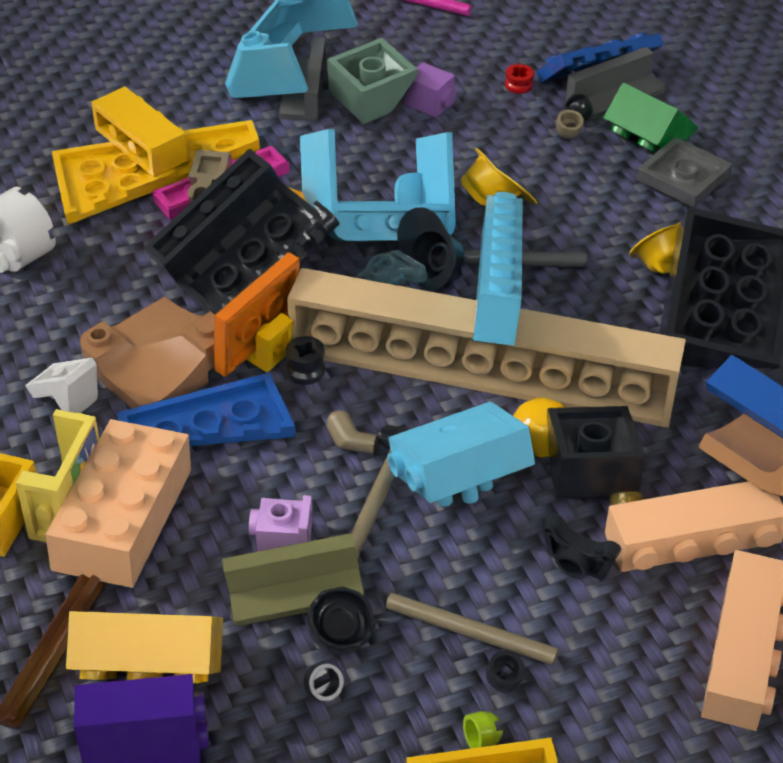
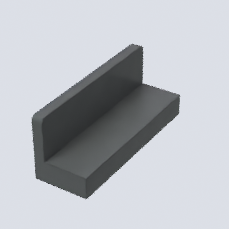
(603, 80)
(307, 104)

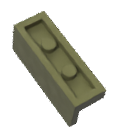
(289, 577)

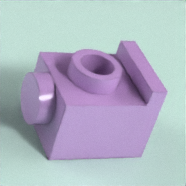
(281, 522)

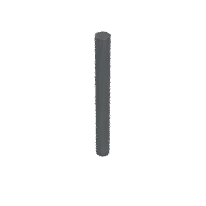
(552, 259)

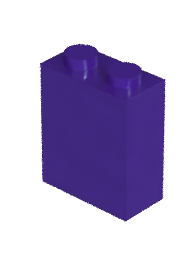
(141, 721)

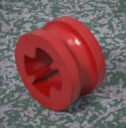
(519, 78)

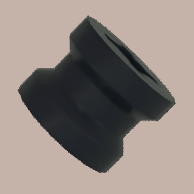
(305, 360)

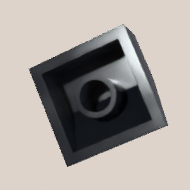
(594, 451)

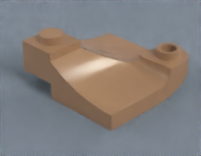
(153, 353)
(749, 452)

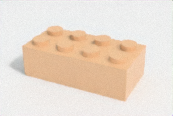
(119, 503)

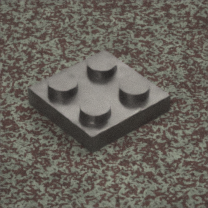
(684, 171)

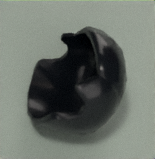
(340, 620)

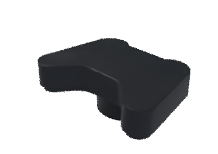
(576, 553)

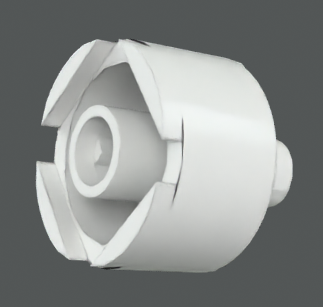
(22, 230)

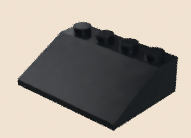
(726, 291)

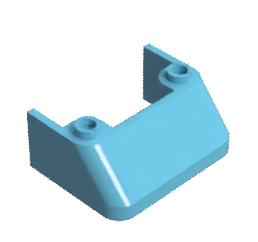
(265, 56)
(380, 220)

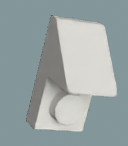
(69, 383)

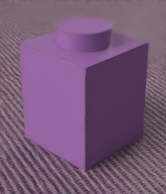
(431, 90)

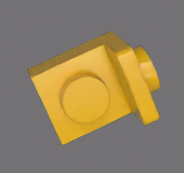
(272, 342)

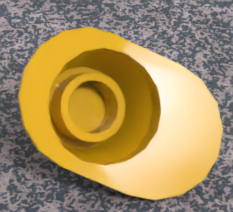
(486, 179)
(657, 249)

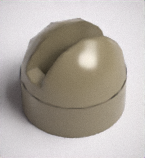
(569, 124)

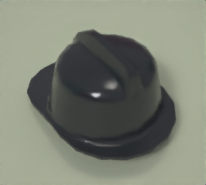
(428, 242)

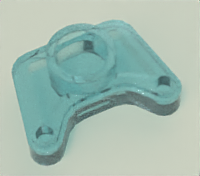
(394, 269)

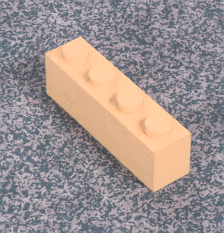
(694, 525)
(745, 643)

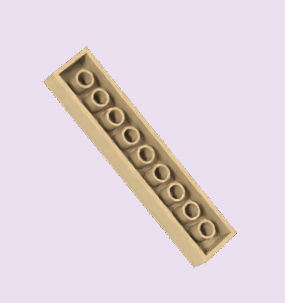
(432, 340)

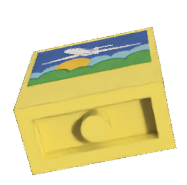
(44, 494)

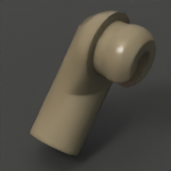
(346, 435)

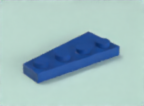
(574, 61)
(221, 414)

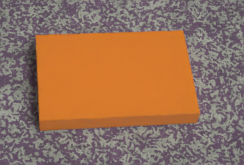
(243, 316)

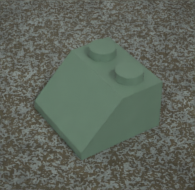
(370, 79)

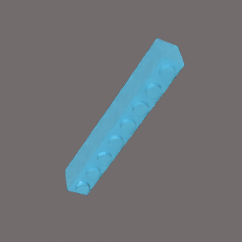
(500, 271)

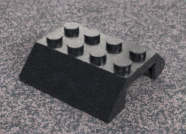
(237, 233)

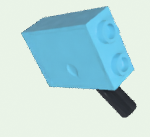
(458, 453)

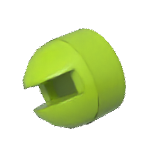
(481, 729)

